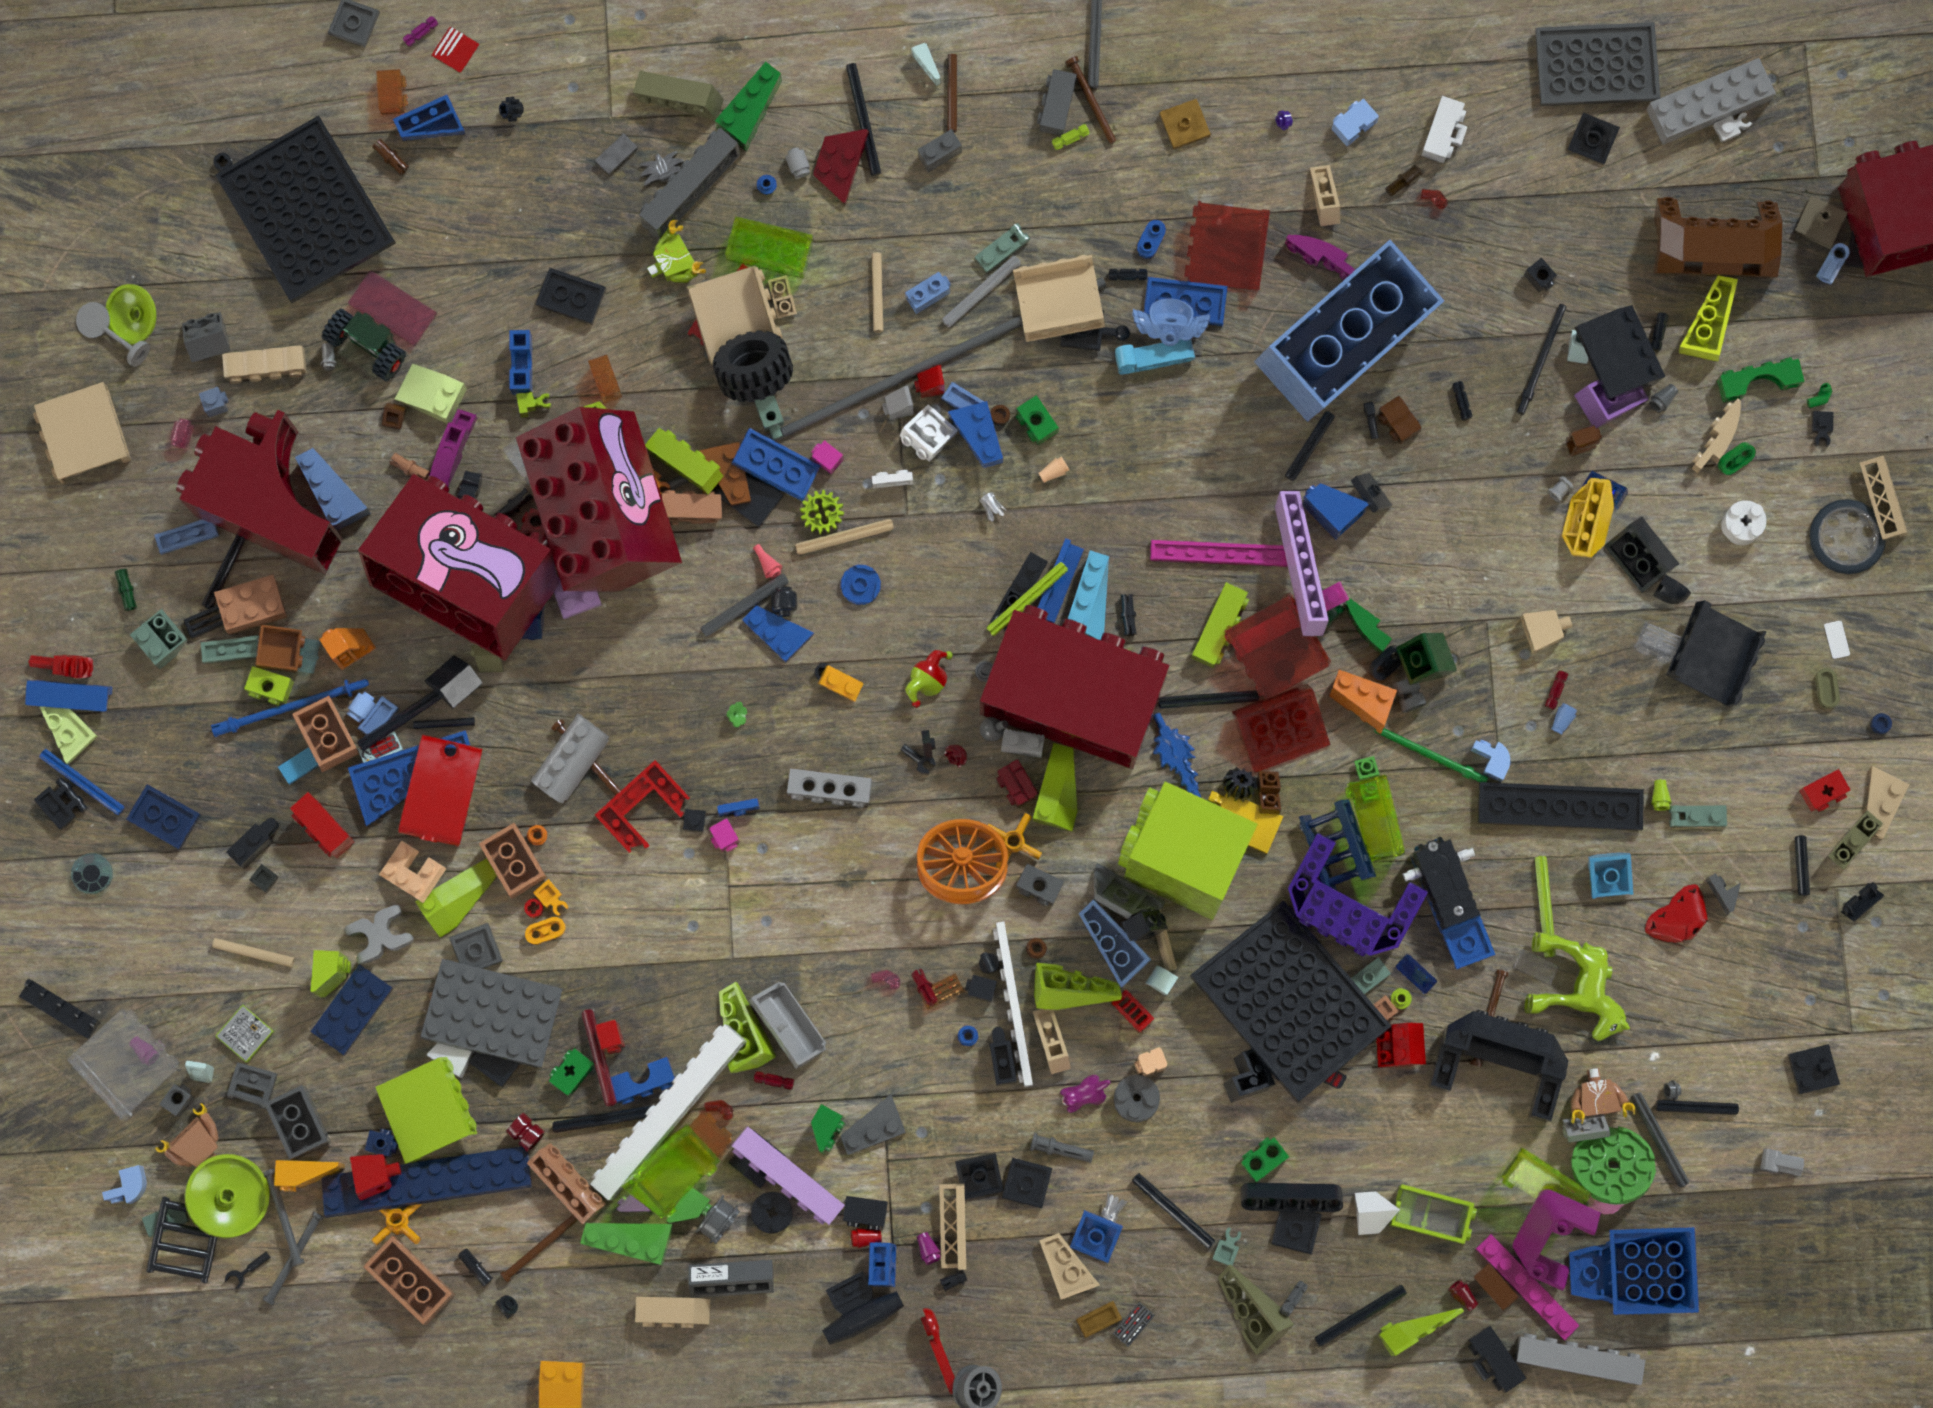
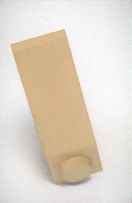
(1325, 195)
(1052, 1040)

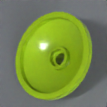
(123, 310)

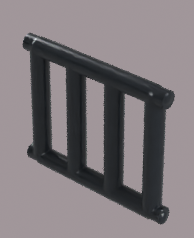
(157, 1245)

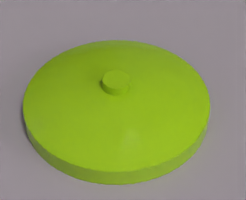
(226, 1196)

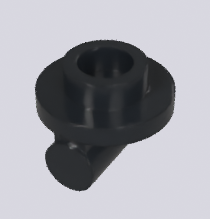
(988, 963)
(507, 1305)

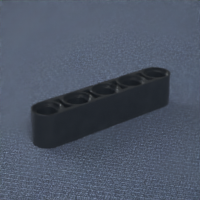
(1291, 1197)

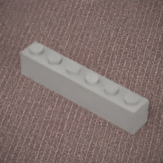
(1580, 1360)

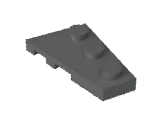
(874, 1128)

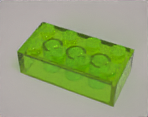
(769, 247)

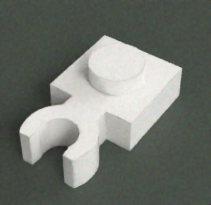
(1729, 128)

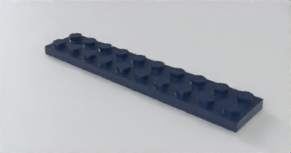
(433, 1182)

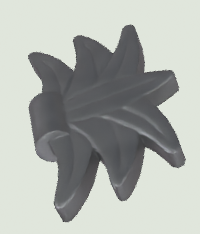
(661, 169)

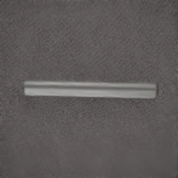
(981, 291)

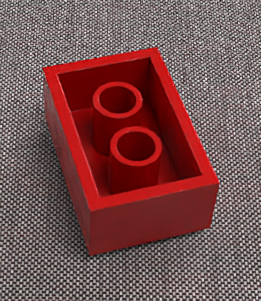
(321, 826)

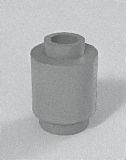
(797, 163)

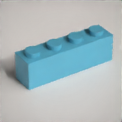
(1091, 595)

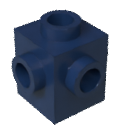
(376, 1138)

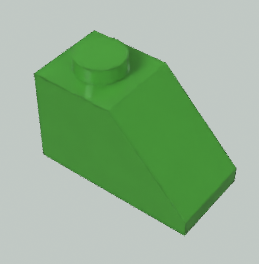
(690, 1207)

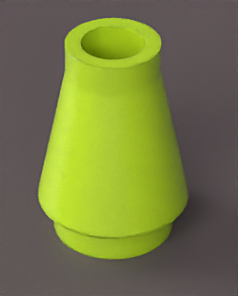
(1661, 799)

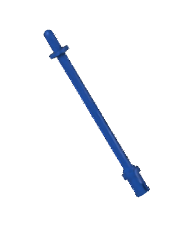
(234, 724)

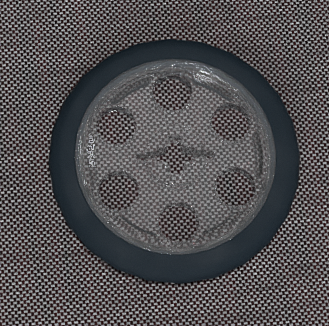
(1829, 555)

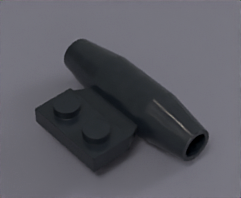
(858, 1308)

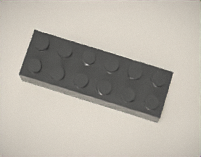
(689, 183)

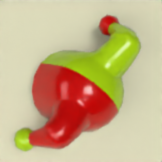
(927, 676)

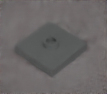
(353, 22)
(476, 947)

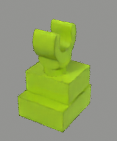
(528, 403)

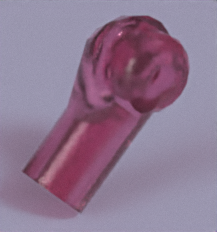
(887, 976)

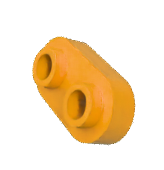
(545, 929)

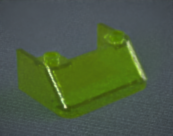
(1533, 1175)

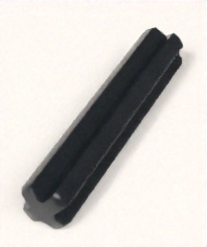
(1802, 865)

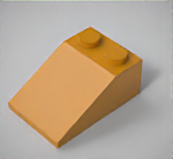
(300, 1174)
(561, 1384)

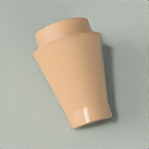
(1054, 469)

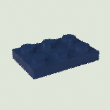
(163, 816)

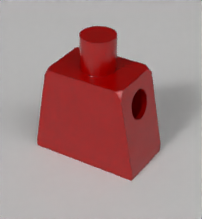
(372, 1174)

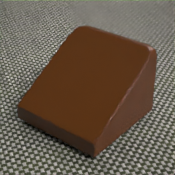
(393, 415)

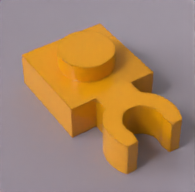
(549, 895)

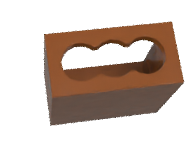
(279, 649)

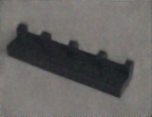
(59, 1008)

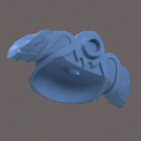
(1170, 321)

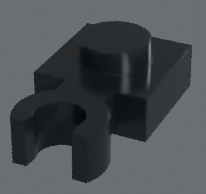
(1822, 424)

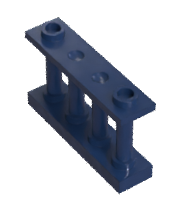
(1356, 849)

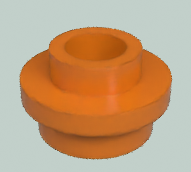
(530, 835)

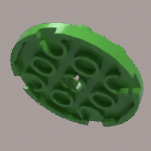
(1620, 1184)

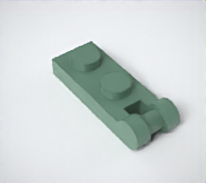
(1001, 248)
(1698, 816)

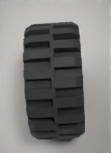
(752, 366)

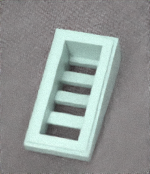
(923, 57)
(199, 1071)

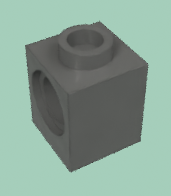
(168, 1101)

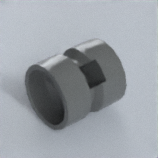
(1403, 690)

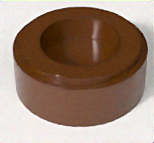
(1000, 415)

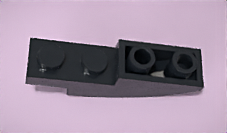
(1025, 579)

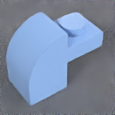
(1498, 759)
(133, 1186)

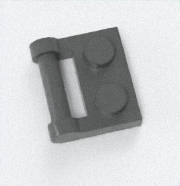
(253, 1078)

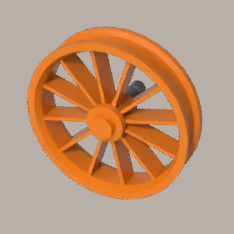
(962, 861)

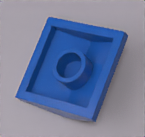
(1096, 1236)

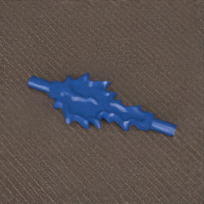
(1175, 752)

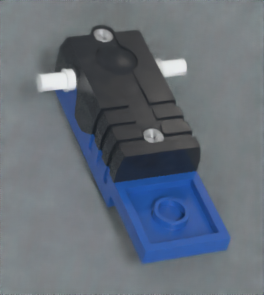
(1451, 900)

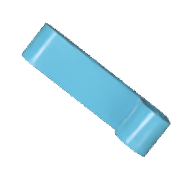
(1152, 356)

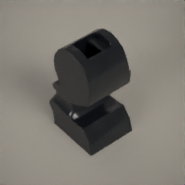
(471, 484)

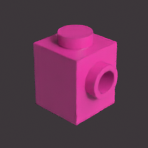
(724, 836)

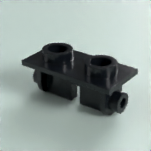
(1859, 905)

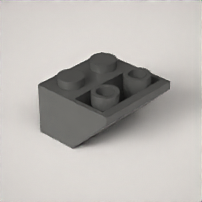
(205, 337)

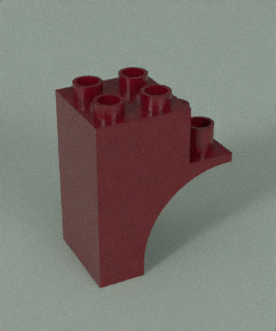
(251, 493)

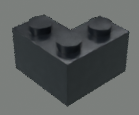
(1253, 1077)

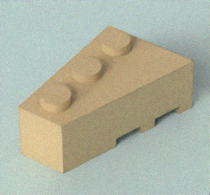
(672, 1311)

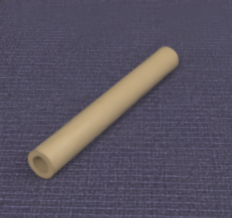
(877, 292)
(253, 952)

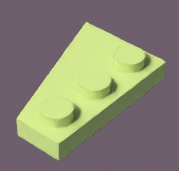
(69, 731)

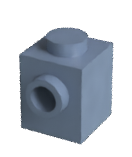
(214, 401)

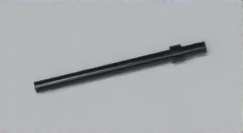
(1528, 394)

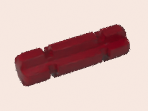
(1556, 690)
(773, 1080)

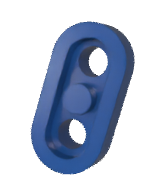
(1152, 238)

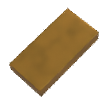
(1099, 1319)

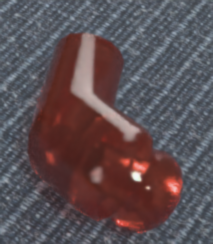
(1436, 197)

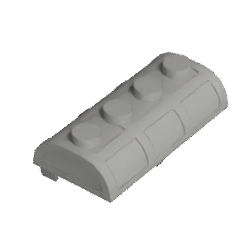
(570, 759)
(788, 1024)

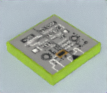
(244, 1033)

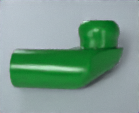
(1822, 397)

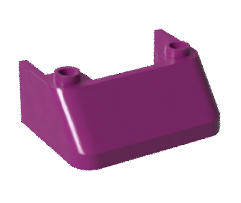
(1551, 1214)

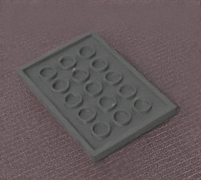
(1597, 64)
(491, 1013)

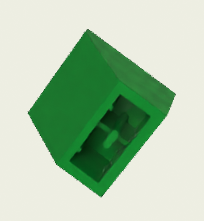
(825, 1126)

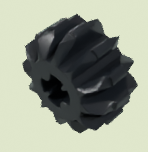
(1239, 784)

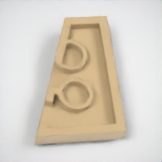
(1884, 798)

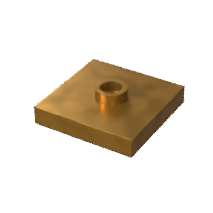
(1185, 124)

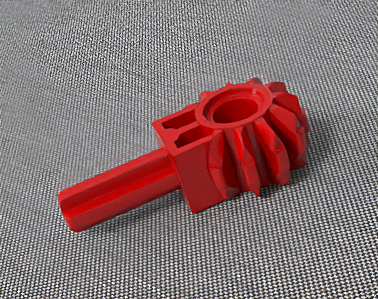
(64, 665)

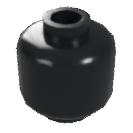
(784, 601)

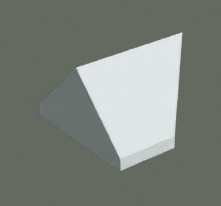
(1373, 1212)

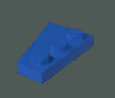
(778, 633)

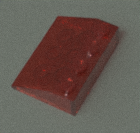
(1281, 727)

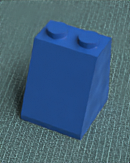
(1333, 508)

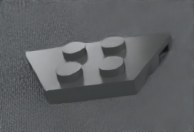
(1122, 894)

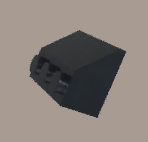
(1641, 554)

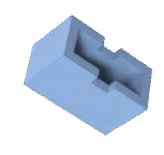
(1353, 121)

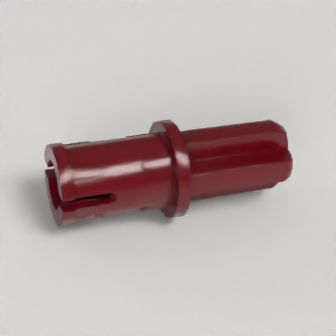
(924, 987)

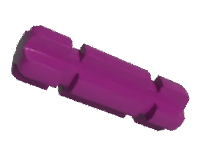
(420, 31)

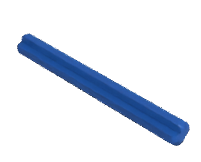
(81, 782)

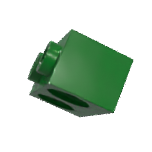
(1267, 1163)

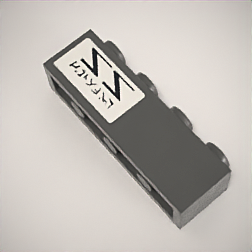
(731, 1278)

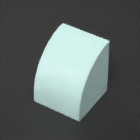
(1576, 351)
(1161, 980)

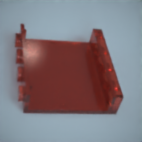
(1227, 246)
(1275, 648)

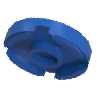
(860, 584)

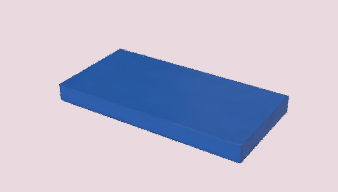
(1200, 296)
(775, 464)

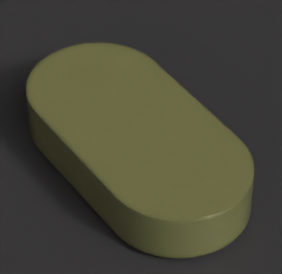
(1827, 688)

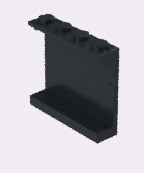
(1715, 654)

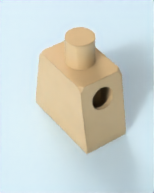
(1544, 629)

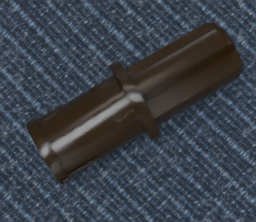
(1403, 180)

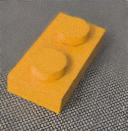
(840, 683)

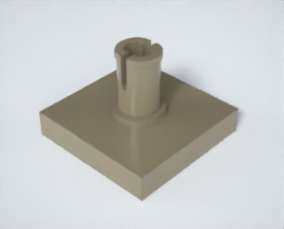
(1820, 222)

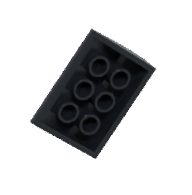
(1620, 352)

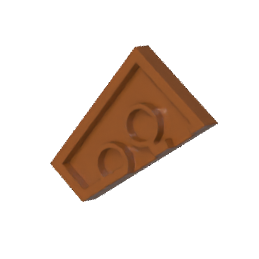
(734, 479)

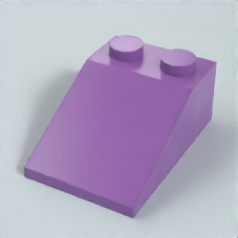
(1600, 409)

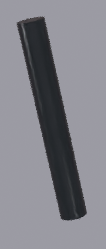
(444, 723)

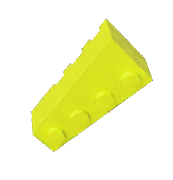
(1709, 327)

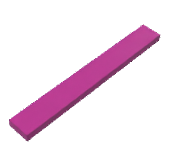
(1218, 553)

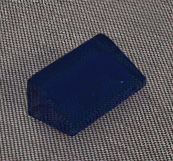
(1416, 973)

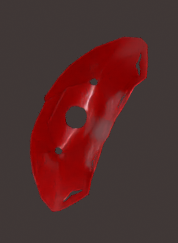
(1680, 917)

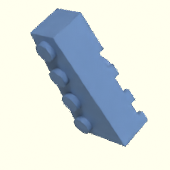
(334, 496)
(1121, 955)

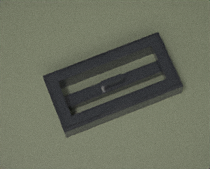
(206, 629)

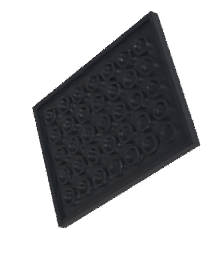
(305, 209)
(1290, 1001)

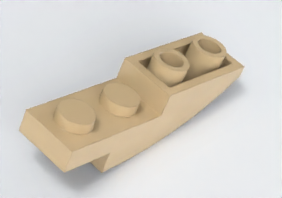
(1723, 431)

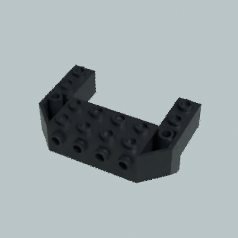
(1506, 1045)

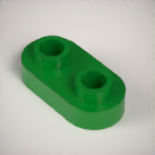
(1736, 458)

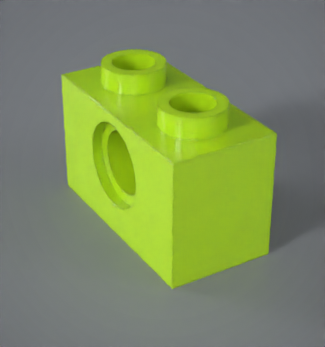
(259, 678)

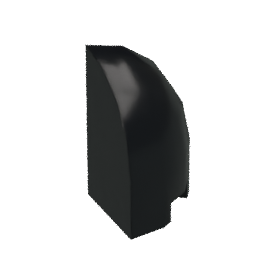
(1671, 591)

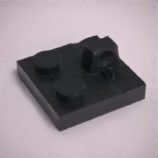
(1813, 1069)

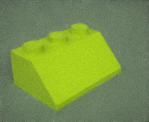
(328, 971)

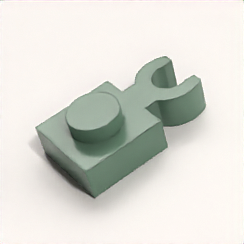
(1226, 1250)

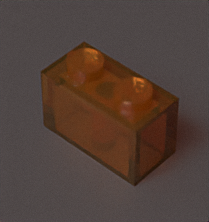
(391, 91)
(605, 378)
(715, 1138)

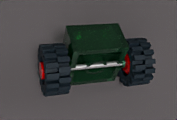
(370, 337)

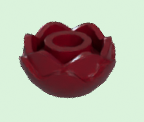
(956, 755)

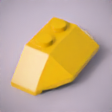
(1589, 518)

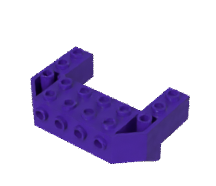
(1344, 917)

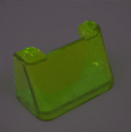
(671, 1172)

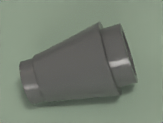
(1662, 399)

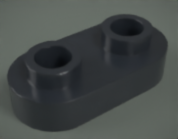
(1386, 663)

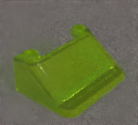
(1376, 817)

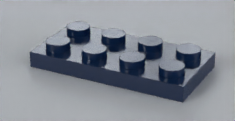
(352, 1010)

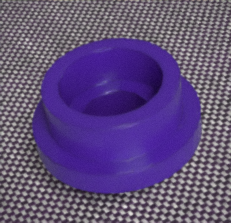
(1284, 119)

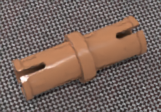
(409, 466)

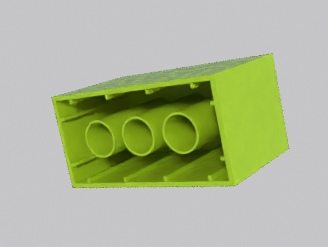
(1185, 848)

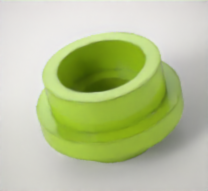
(1394, 998)

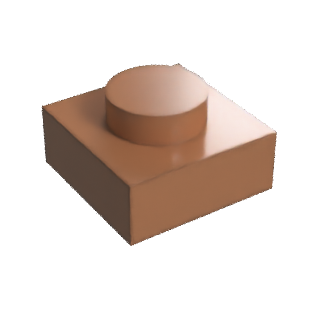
(1386, 1007)

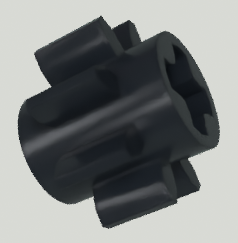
(511, 109)

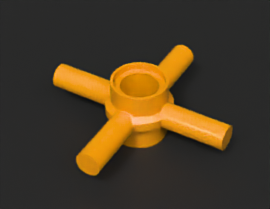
(1018, 833)
(399, 1228)

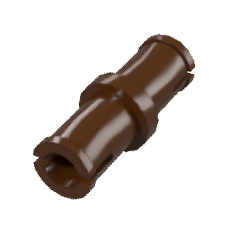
(390, 157)

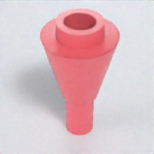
(770, 566)

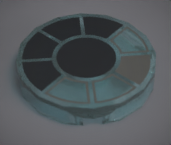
(92, 873)

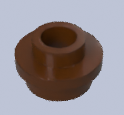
(1036, 941)

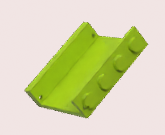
(426, 1109)

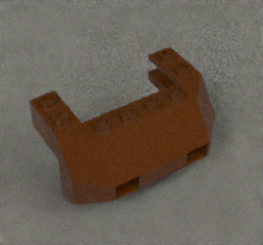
(1718, 245)

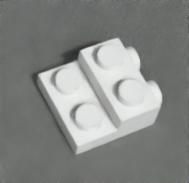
(927, 433)

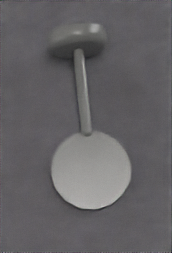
(94, 322)

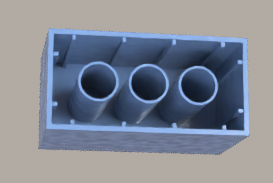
(1348, 330)

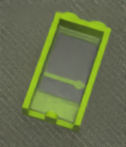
(1433, 1214)

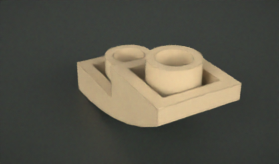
(782, 297)

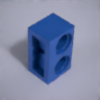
(882, 1264)

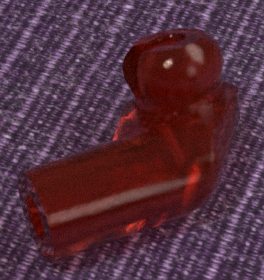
(720, 1106)

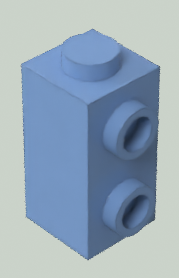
(928, 292)

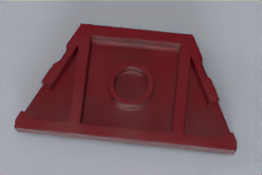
(839, 161)

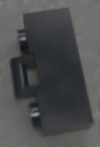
(1502, 1365)

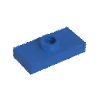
(738, 808)

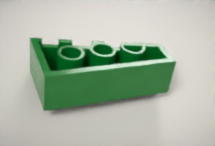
(749, 106)

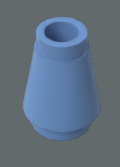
(1563, 718)

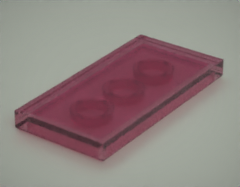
(392, 307)

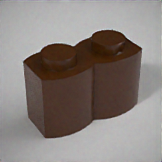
(1399, 420)
(1583, 440)

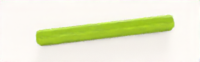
(1028, 598)
(1544, 900)

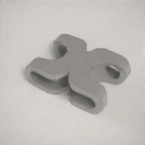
(379, 934)

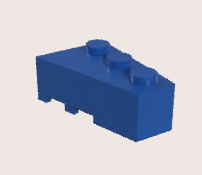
(430, 121)
(979, 432)

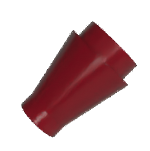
(1463, 1294)

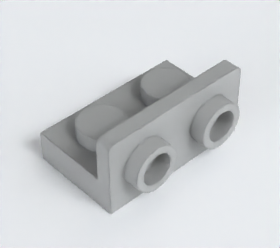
(1592, 1128)

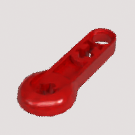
(932, 1328)

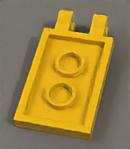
(1267, 823)

